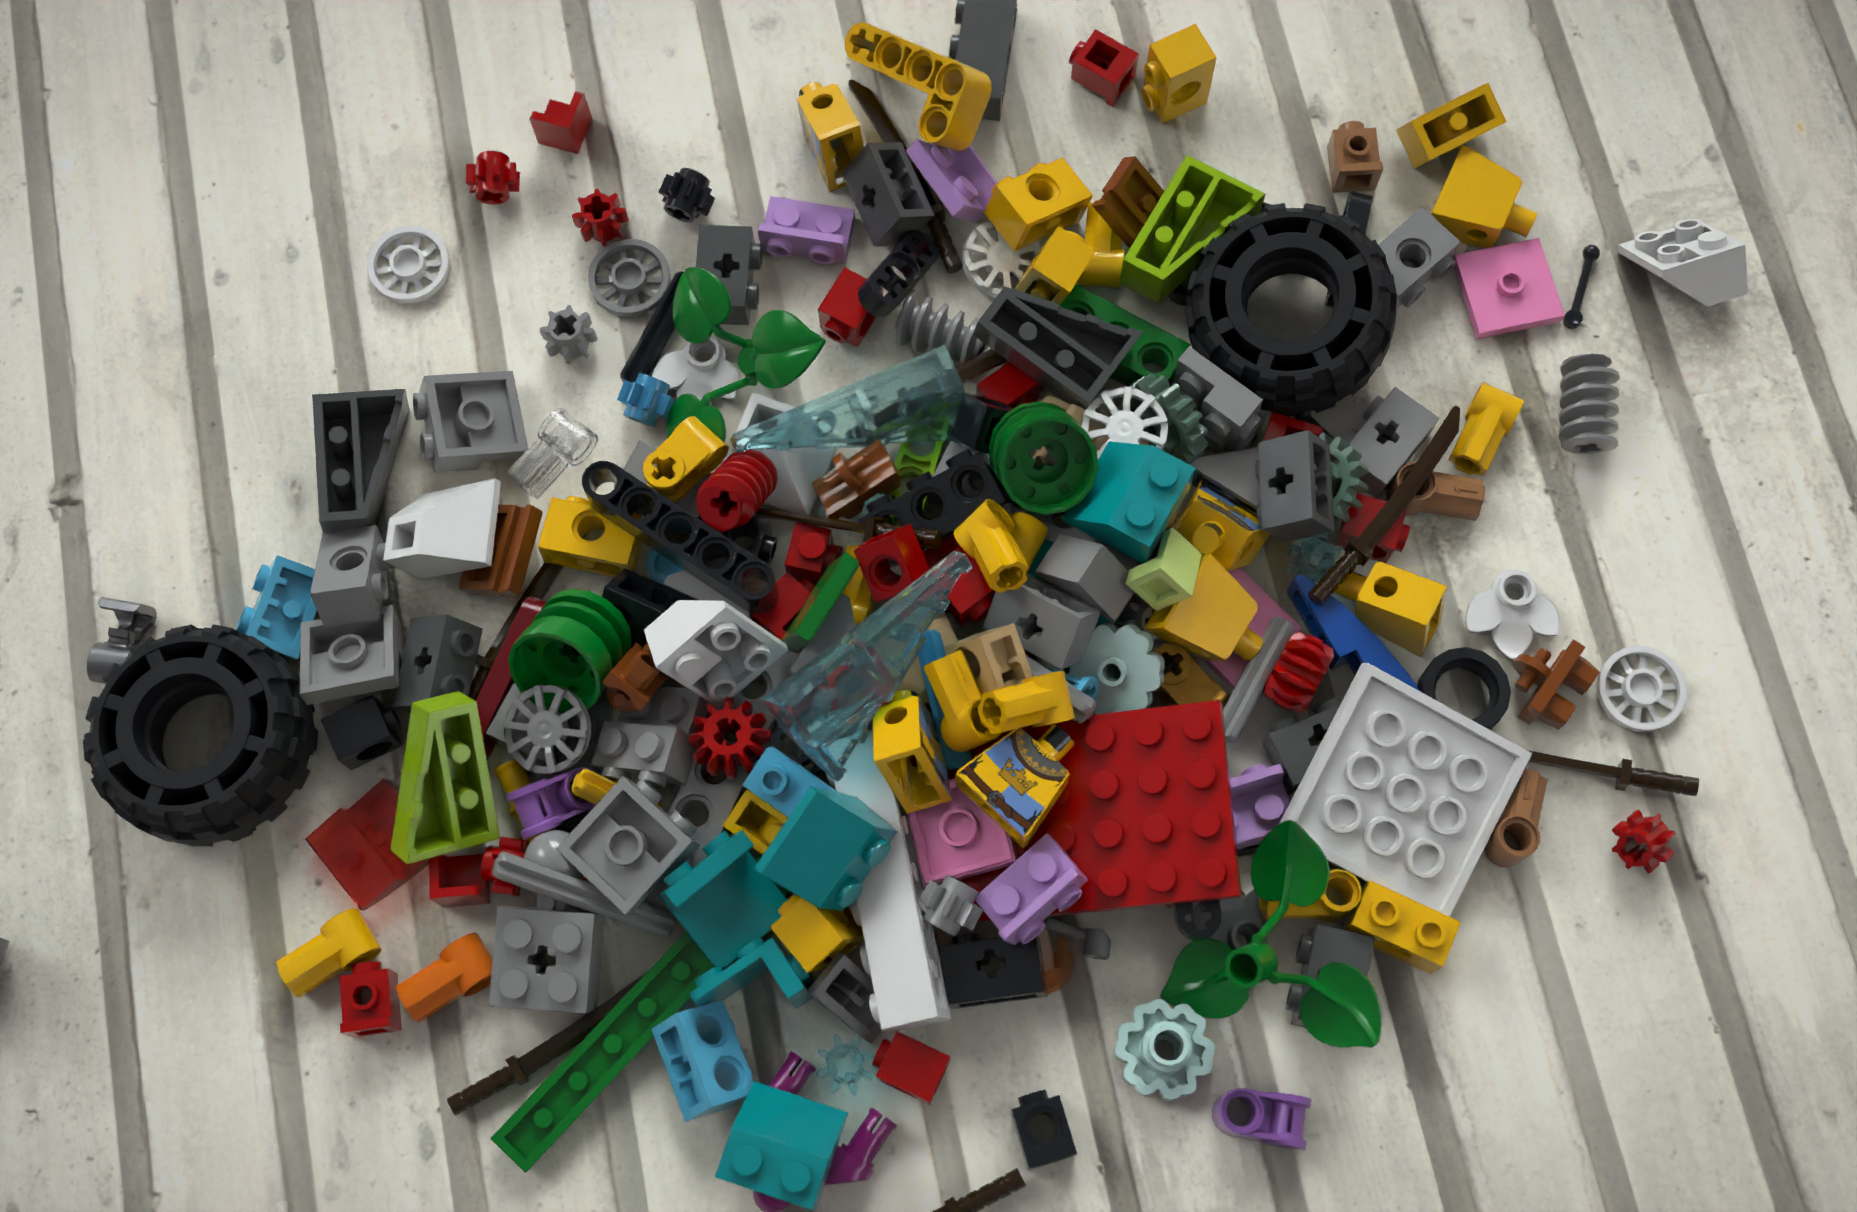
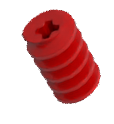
(736, 490)

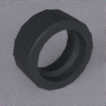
(1483, 666)

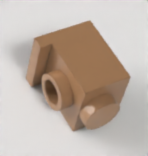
(1354, 158)

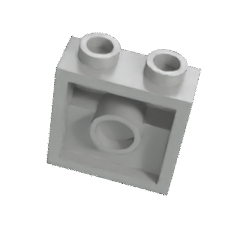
(1226, 405)
(469, 419)
(350, 657)
(653, 740)
(629, 843)

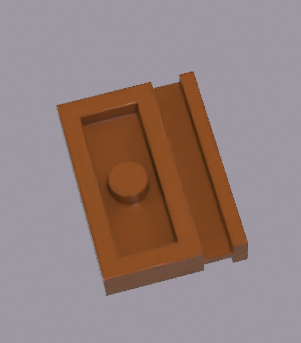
(1128, 199)
(511, 554)

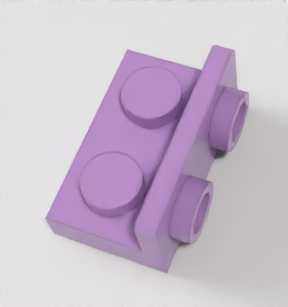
(956, 178)
(807, 230)
(1257, 803)
(1031, 891)

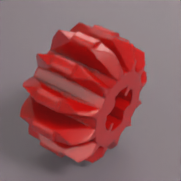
(1298, 672)
(713, 747)

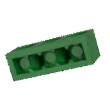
(1151, 347)

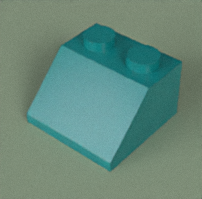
(1132, 498)
(827, 848)
(782, 1145)

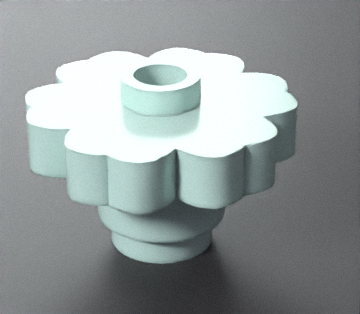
(1139, 667)
(1178, 1028)

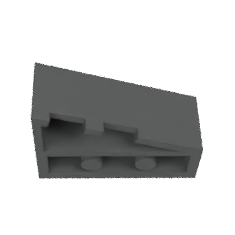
(356, 453)

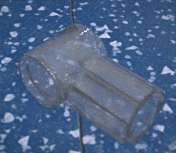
(559, 444)

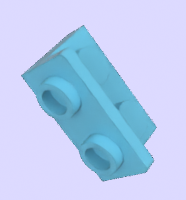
(280, 606)
(781, 781)

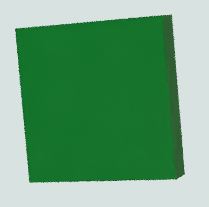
(820, 602)

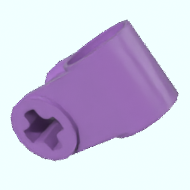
(547, 803)
(1272, 1118)

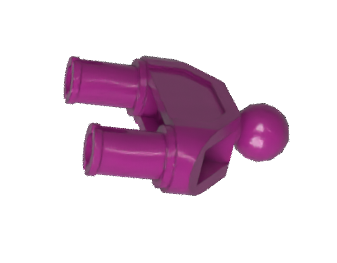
(850, 1161)

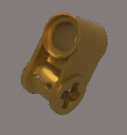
(1188, 681)

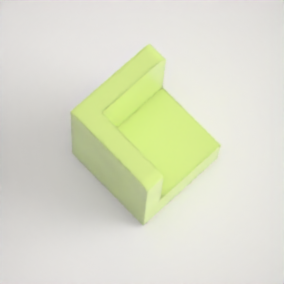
(1169, 575)

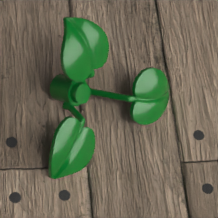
(774, 356)
(1216, 981)

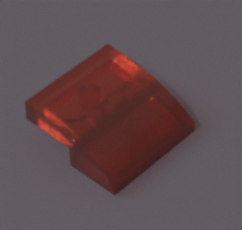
(358, 847)

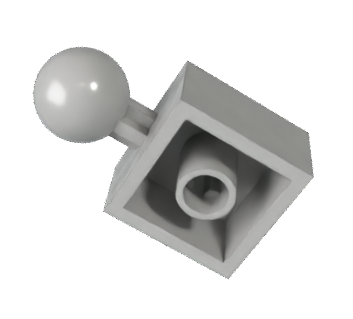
(570, 935)

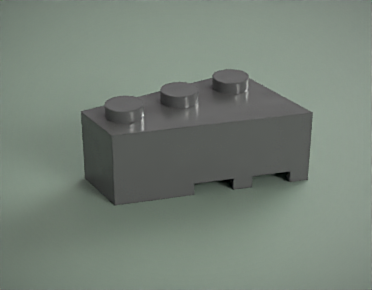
(1053, 345)

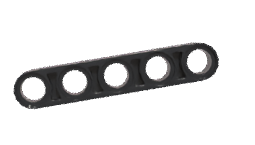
(669, 518)

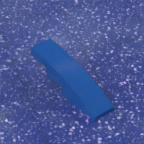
(1343, 632)

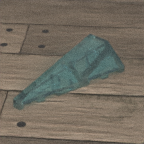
(898, 405)
(841, 689)

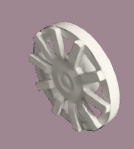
(998, 260)
(408, 264)
(1126, 425)
(1641, 689)

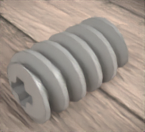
(935, 329)
(1586, 404)

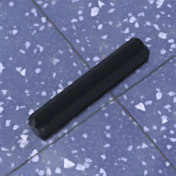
(653, 337)

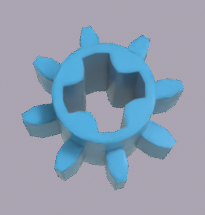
(646, 399)

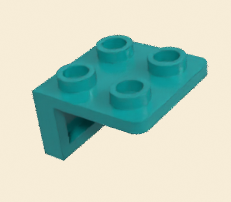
(723, 898)
(753, 962)

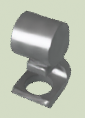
(133, 623)

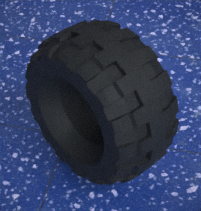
(1307, 370)
(244, 781)

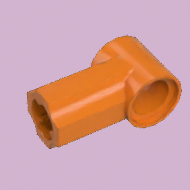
(460, 971)

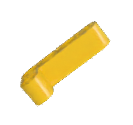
(955, 90)

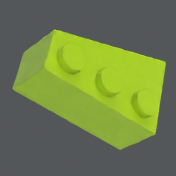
(1185, 219)
(444, 781)

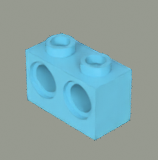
(703, 1060)

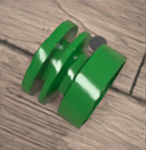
(1047, 482)
(570, 646)

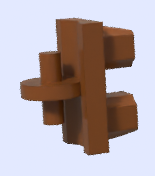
(856, 481)
(1566, 669)
(634, 680)

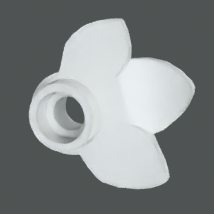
(698, 378)
(1509, 620)

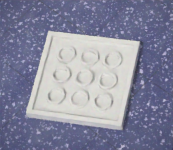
(1405, 790)

